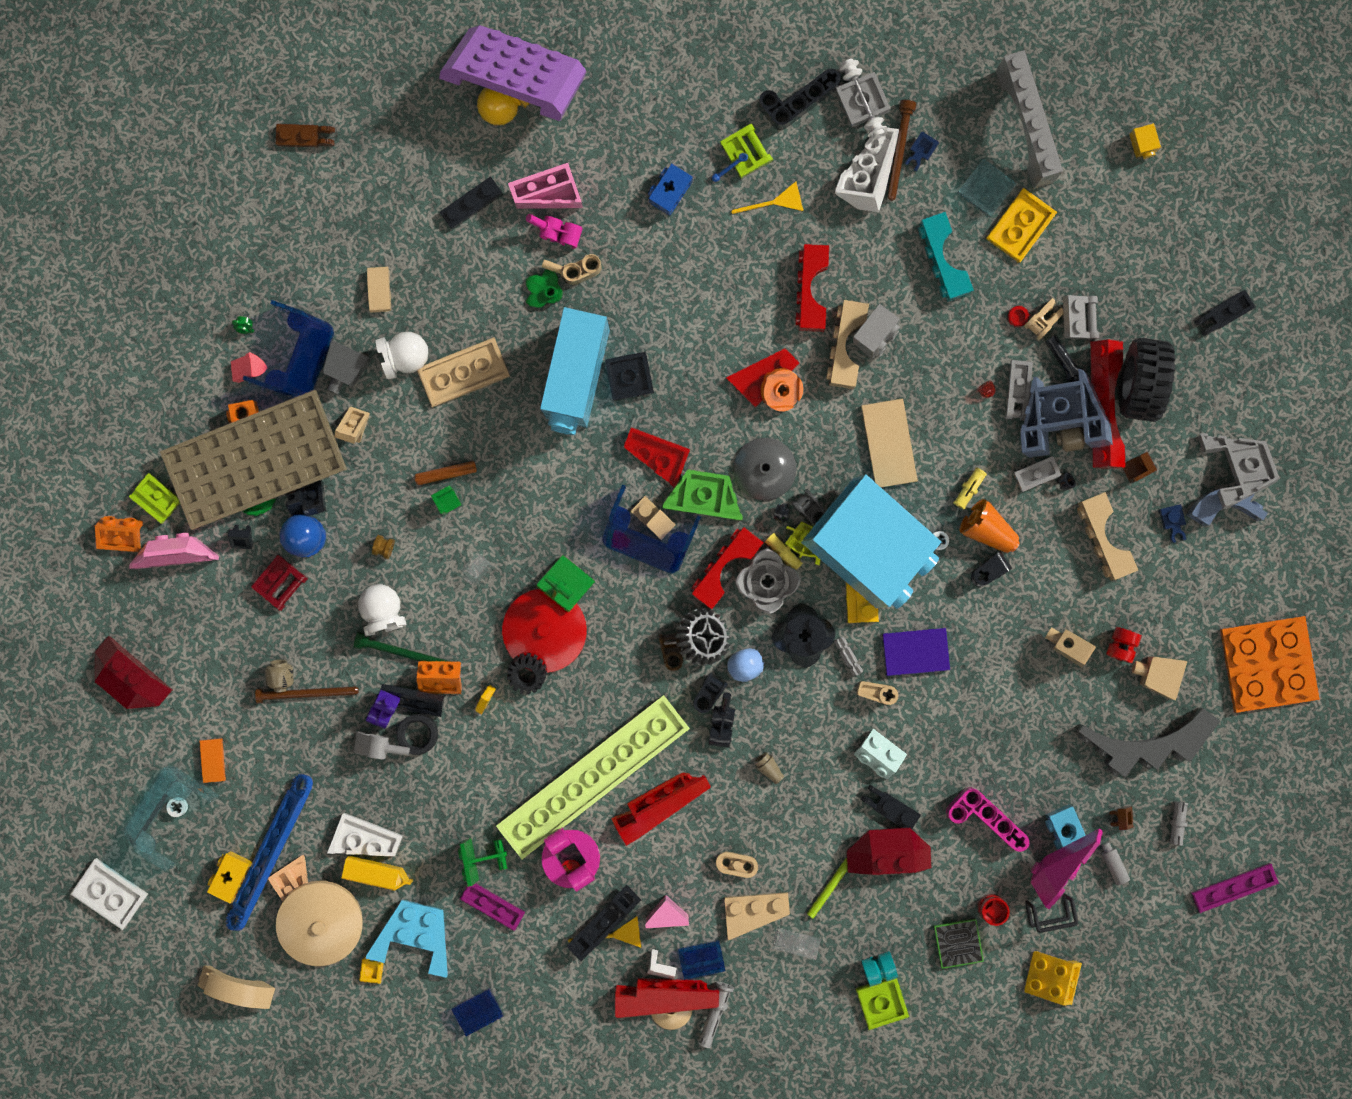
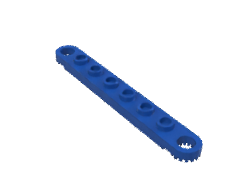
(269, 852)

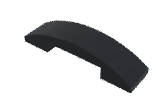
(604, 923)

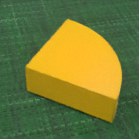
(485, 698)

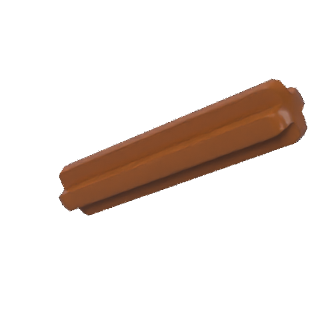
(445, 473)

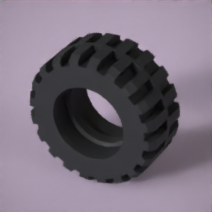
(1146, 379)

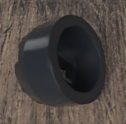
(1066, 481)

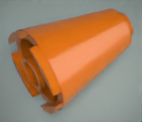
(989, 528)

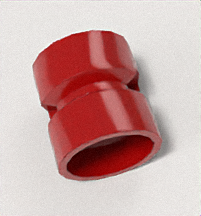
(1127, 638)
(993, 909)

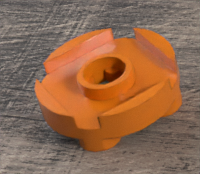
(773, 381)

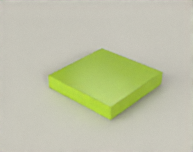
(882, 1003)

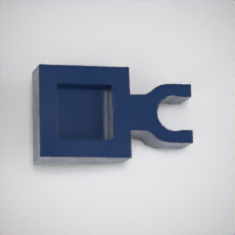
(923, 148)
(1172, 519)

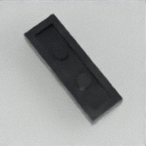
(471, 203)
(417, 700)

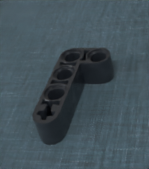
(802, 96)

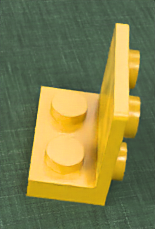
(1052, 978)

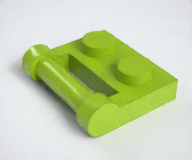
(735, 145)

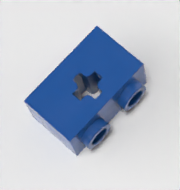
(668, 201)

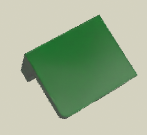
(446, 500)

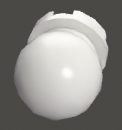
(404, 353)
(380, 608)

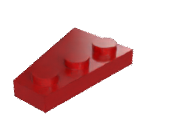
(659, 454)

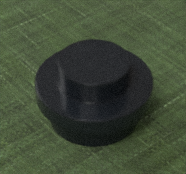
(782, 513)

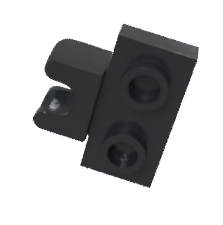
(308, 500)

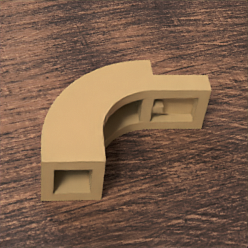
(235, 990)

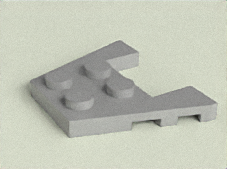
(1249, 463)

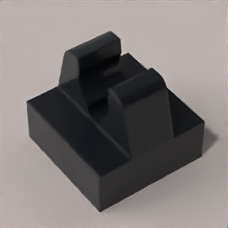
(240, 538)

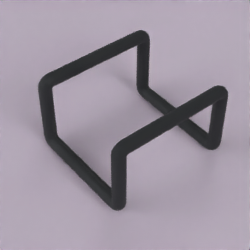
(1037, 924)

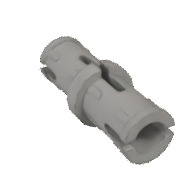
(1178, 823)

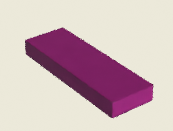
(493, 906)

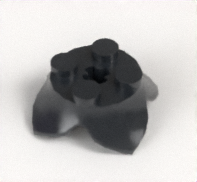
(787, 635)

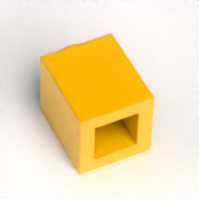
(1145, 141)

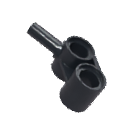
(722, 722)

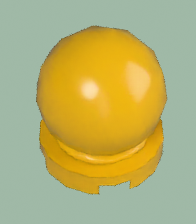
(498, 107)

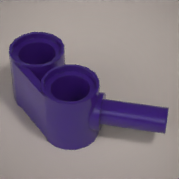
(382, 709)

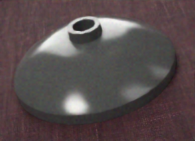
(763, 484)

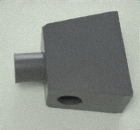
(344, 366)

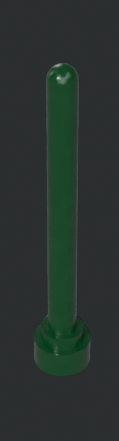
(362, 641)

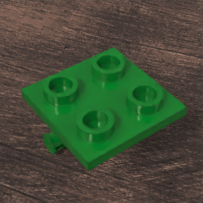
(565, 583)
(467, 854)

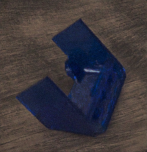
(306, 358)
(644, 548)

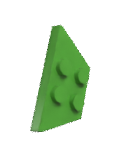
(704, 495)

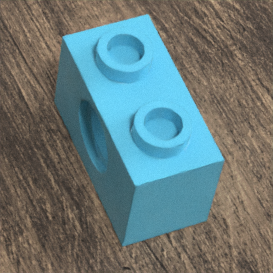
(1060, 818)

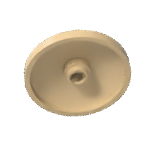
(319, 923)

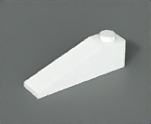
(868, 175)

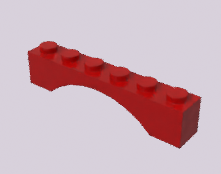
(1105, 367)

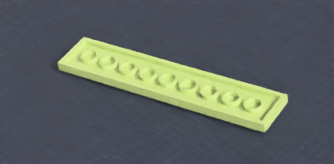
(593, 776)

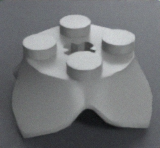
(784, 581)

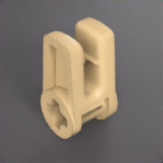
(1039, 325)
(875, 692)

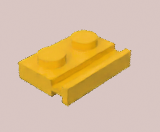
(859, 608)

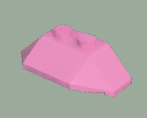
(172, 551)

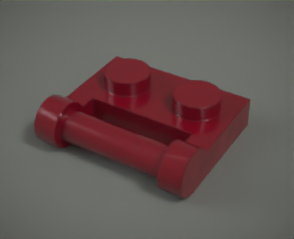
(274, 577)

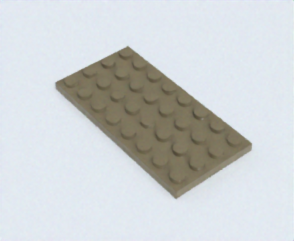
(253, 460)

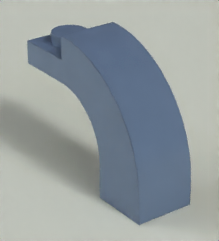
(1209, 505)

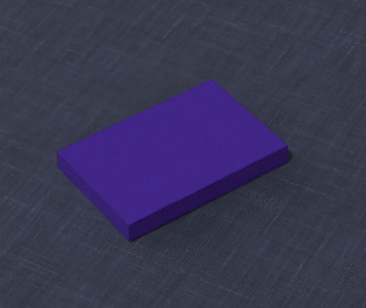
(916, 651)

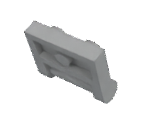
(1075, 317)

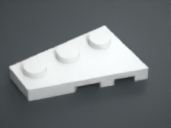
(363, 837)

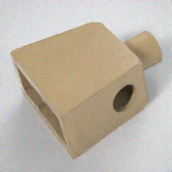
(1080, 649)
(1161, 675)

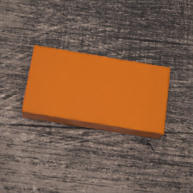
(212, 760)

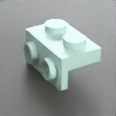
(880, 754)

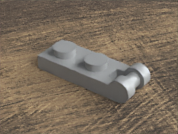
(1018, 388)

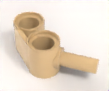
(580, 266)

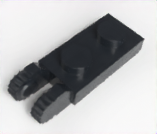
(1227, 312)
(892, 809)

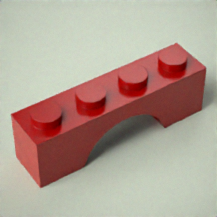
(812, 315)
(743, 546)

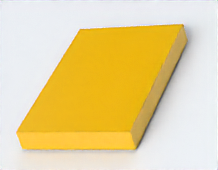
(1021, 225)

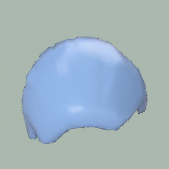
(745, 665)

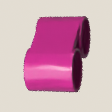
(555, 230)

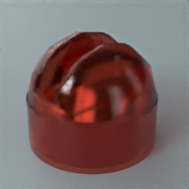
(987, 389)

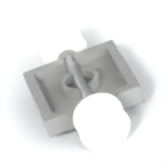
(863, 99)

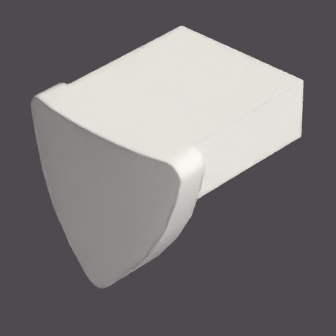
(658, 969)

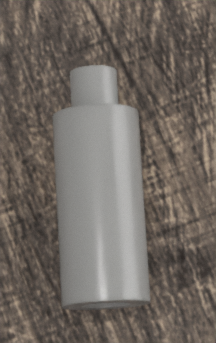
(1115, 864)

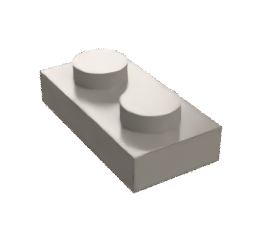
(1037, 474)

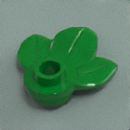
(541, 287)

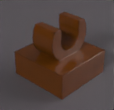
(1125, 818)

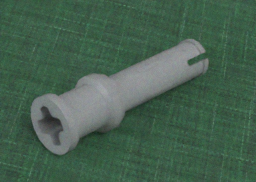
(715, 1014)

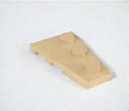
(754, 911)

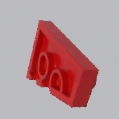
(749, 380)

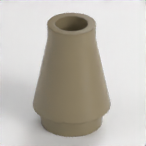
(767, 766)

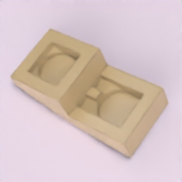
(379, 289)

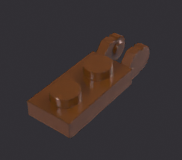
(302, 135)

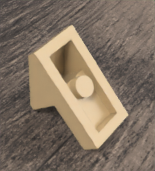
(352, 425)
(653, 518)

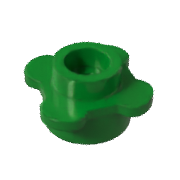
(243, 325)

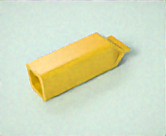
(374, 873)

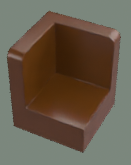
(1139, 467)

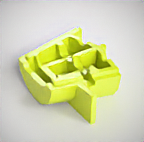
(795, 539)

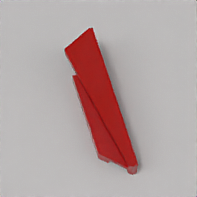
(658, 805)
(663, 996)

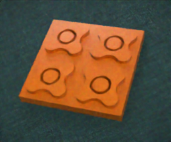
(1269, 664)

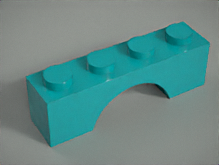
(953, 282)

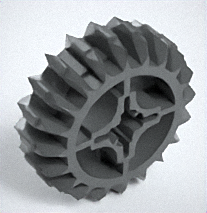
(707, 626)

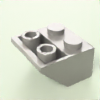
(876, 331)

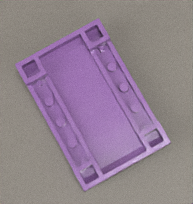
(515, 69)

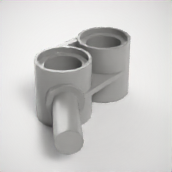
(376, 746)

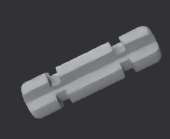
(848, 656)

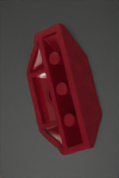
(127, 677)
(888, 852)

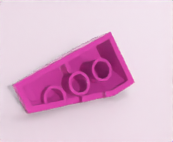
(1056, 868)

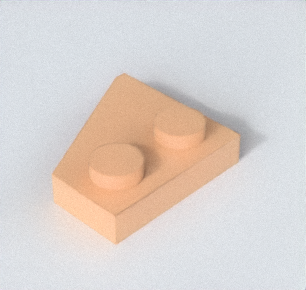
(289, 877)

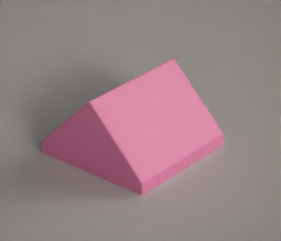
(667, 915)

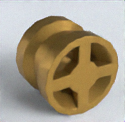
(383, 547)

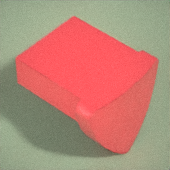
(248, 365)

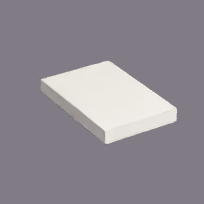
(109, 894)

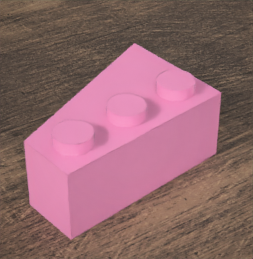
(546, 190)

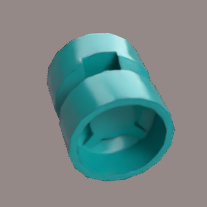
(879, 968)

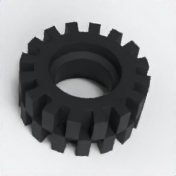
(524, 684)

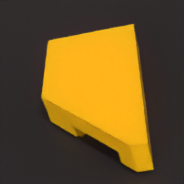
(371, 971)

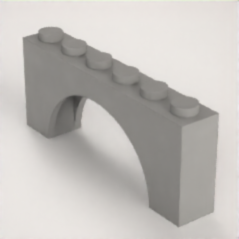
(1017, 79)

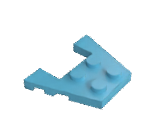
(417, 927)

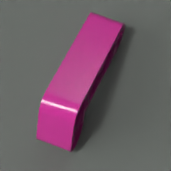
(991, 821)

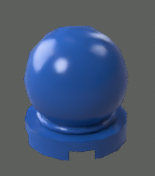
(302, 536)

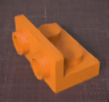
(118, 534)
(439, 677)

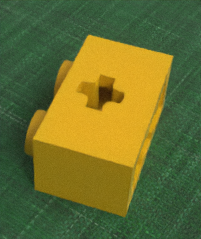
(238, 868)

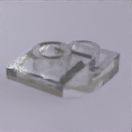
(796, 943)

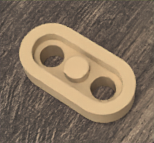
(736, 865)

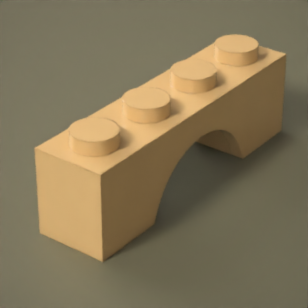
(843, 370)
(1096, 512)

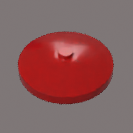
(545, 629)

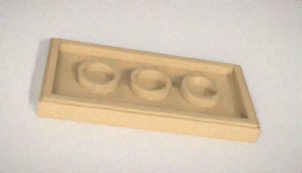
(463, 372)
(889, 443)

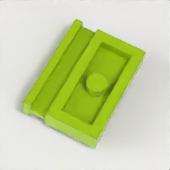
(155, 498)

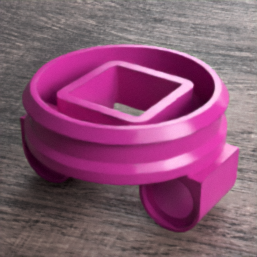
(553, 868)

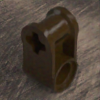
(670, 649)

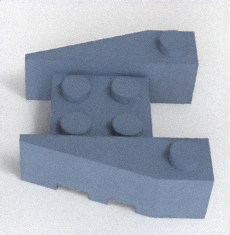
(1063, 408)

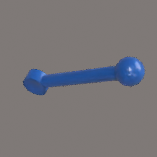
(742, 157)

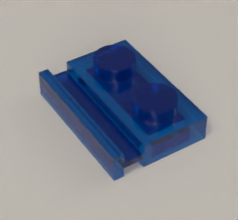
(701, 959)
(477, 1012)

